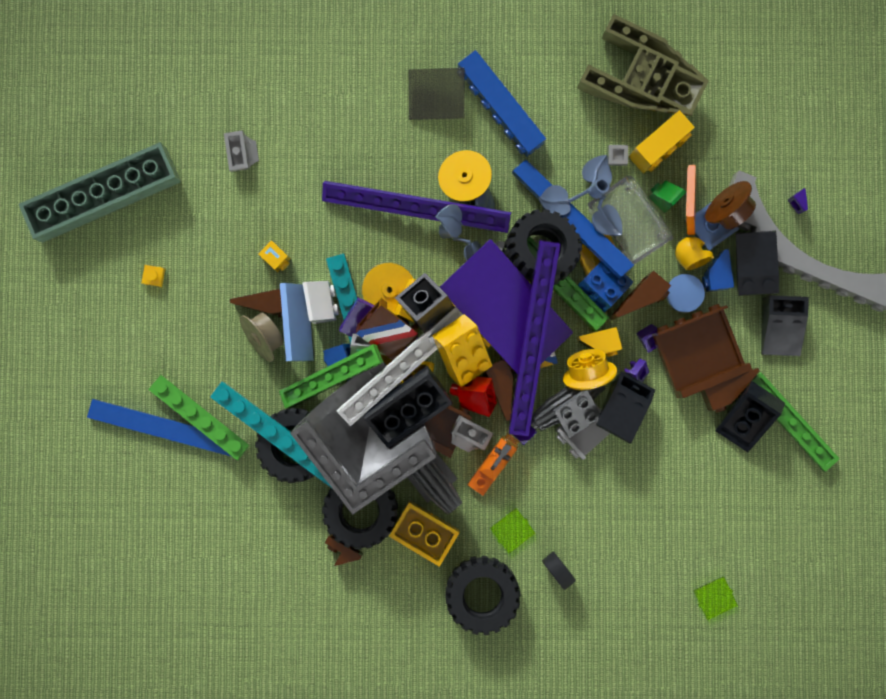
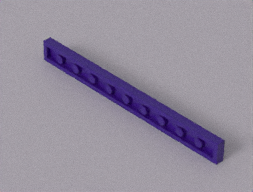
(412, 205)
(534, 337)

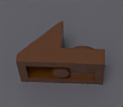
(347, 554)

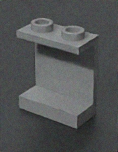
(584, 440)

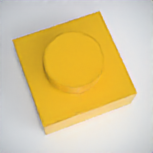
(153, 276)

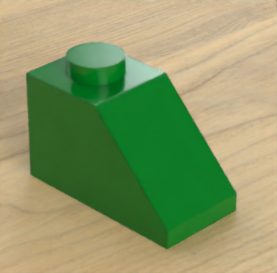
(666, 195)

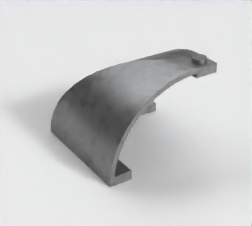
(354, 456)

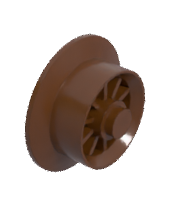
(732, 206)

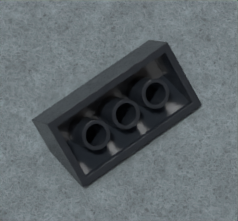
(407, 407)

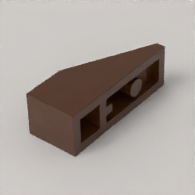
(266, 302)
(503, 382)
(725, 393)

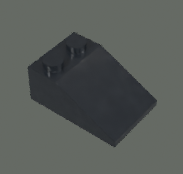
(757, 263)
(750, 416)

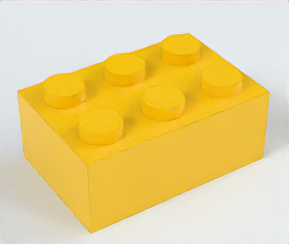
(662, 142)
(462, 350)
(424, 533)

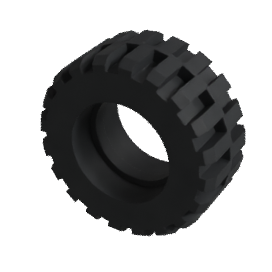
(552, 227)
(269, 454)
(360, 537)
(482, 621)

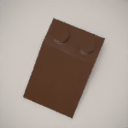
(648, 291)

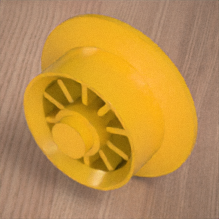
(465, 175)
(385, 282)
(588, 370)

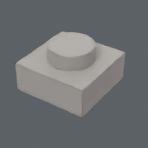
(618, 155)

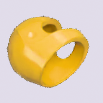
(691, 254)

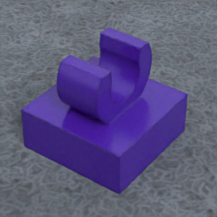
(639, 370)

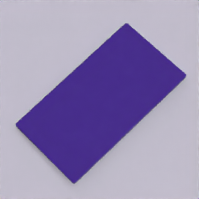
(498, 302)

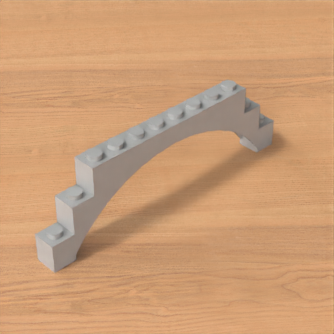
(860, 286)

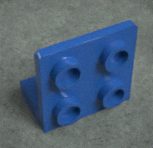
(604, 286)

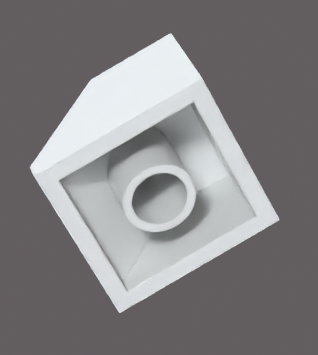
(320, 301)

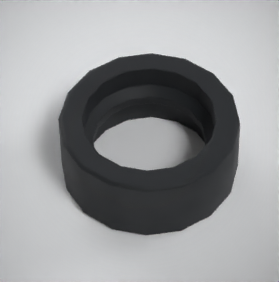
(558, 570)

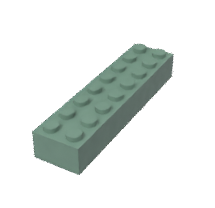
(99, 193)

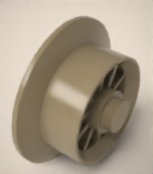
(262, 335)

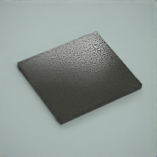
(436, 93)

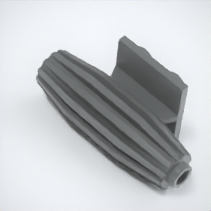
(570, 408)
(435, 484)

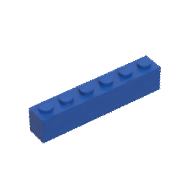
(501, 104)

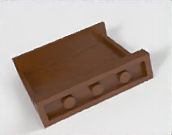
(699, 351)

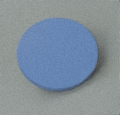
(685, 293)

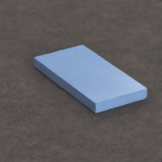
(296, 323)

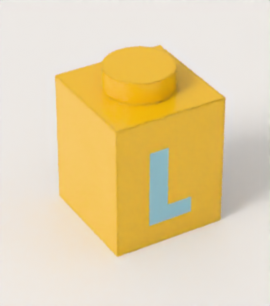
(275, 256)

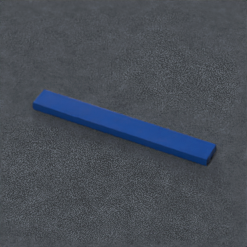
(590, 237)
(151, 425)

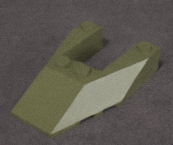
(656, 77)

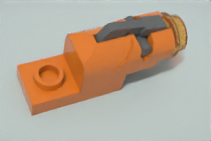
(494, 464)

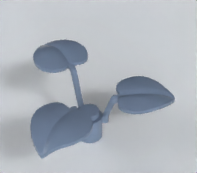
(600, 176)
(450, 220)

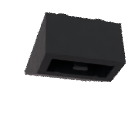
(783, 324)
(625, 407)

